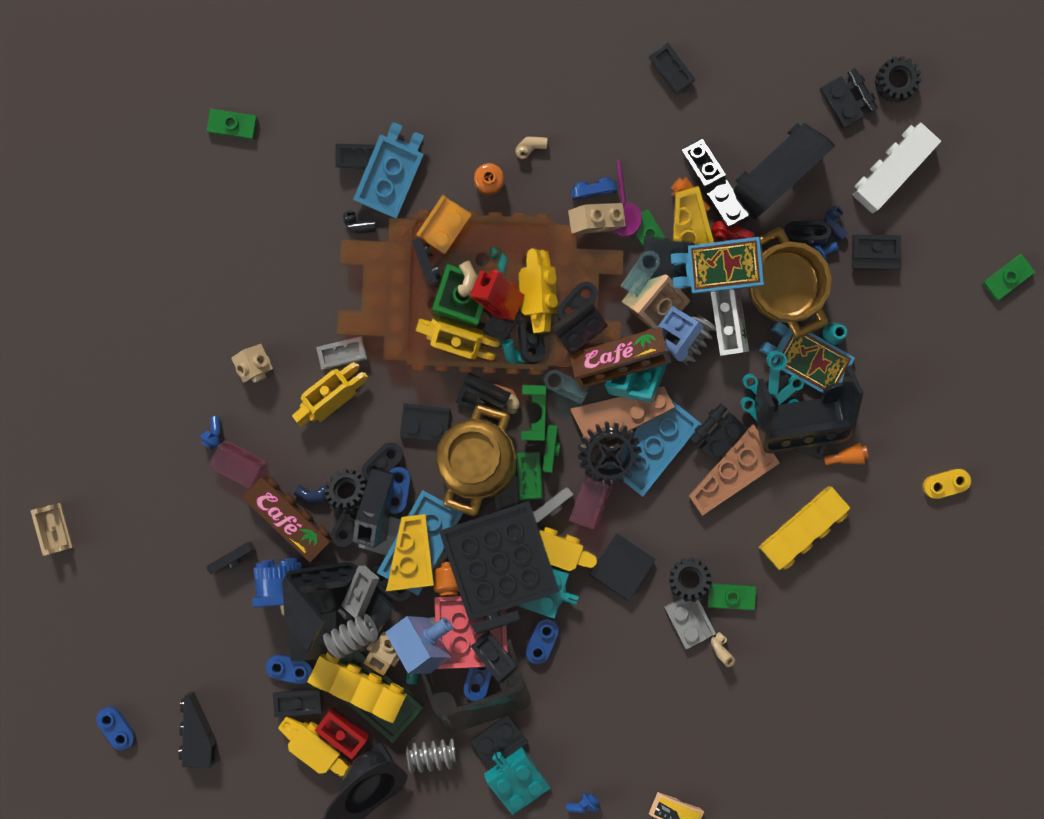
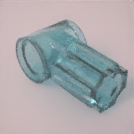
(639, 275)
(567, 387)

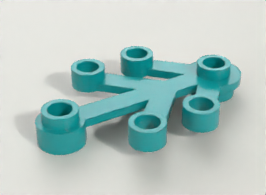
(773, 383)

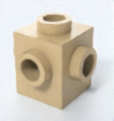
(252, 364)
(381, 655)

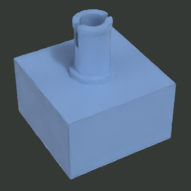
(420, 643)

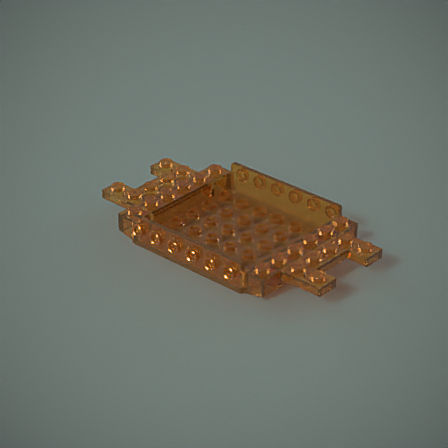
(398, 291)

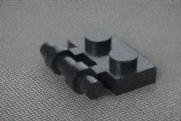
(843, 103)
(722, 437)

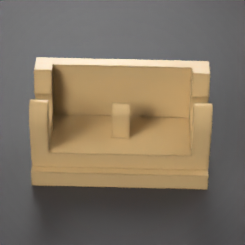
(52, 529)

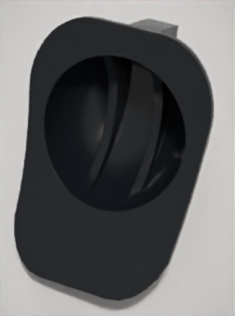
(367, 784)

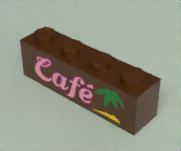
(620, 357)
(287, 518)

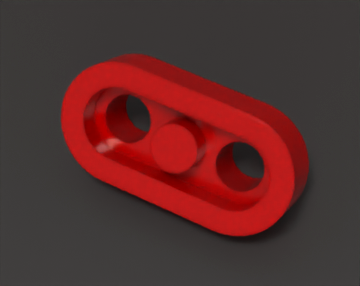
(721, 232)

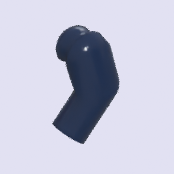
(833, 220)
(313, 497)

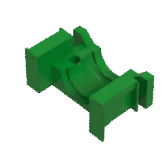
(538, 396)

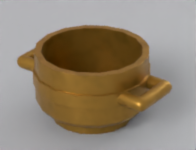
(795, 284)
(476, 460)

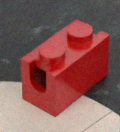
(497, 294)
(342, 732)

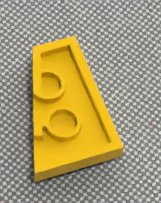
(691, 218)
(411, 556)

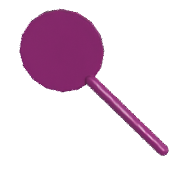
(632, 213)

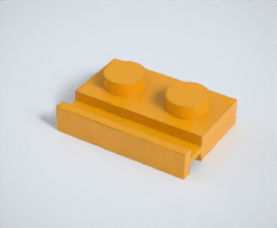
(443, 224)

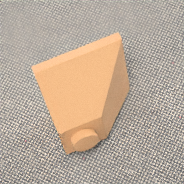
(656, 300)

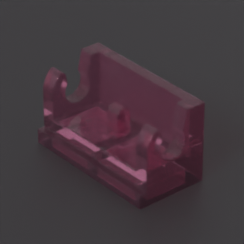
(237, 464)
(590, 503)

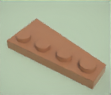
(621, 410)
(733, 472)

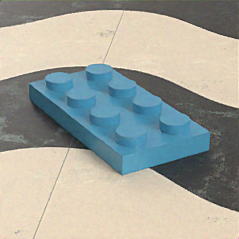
(659, 443)
(437, 518)

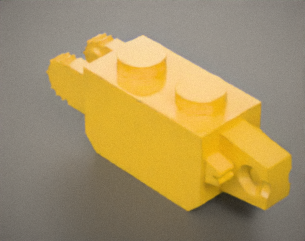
(539, 287)
(457, 338)
(329, 394)
(566, 551)
(312, 747)

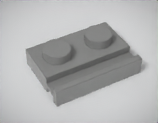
(689, 621)

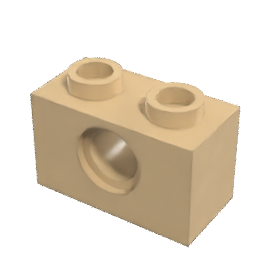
(596, 218)

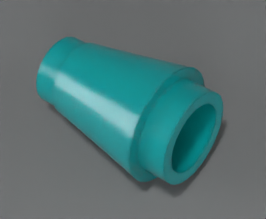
(829, 333)

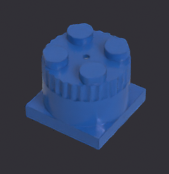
(269, 580)

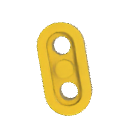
(947, 483)

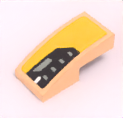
(671, 808)

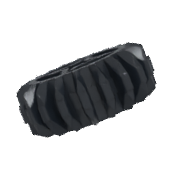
(617, 446)

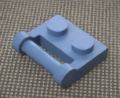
(682, 327)

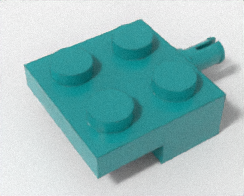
(637, 386)
(549, 604)
(516, 780)

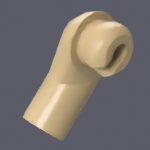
(528, 144)
(469, 280)
(513, 402)
(717, 644)

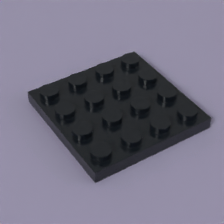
(499, 560)

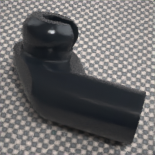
(356, 225)

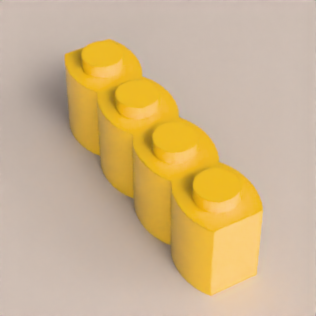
(804, 528)
(356, 687)

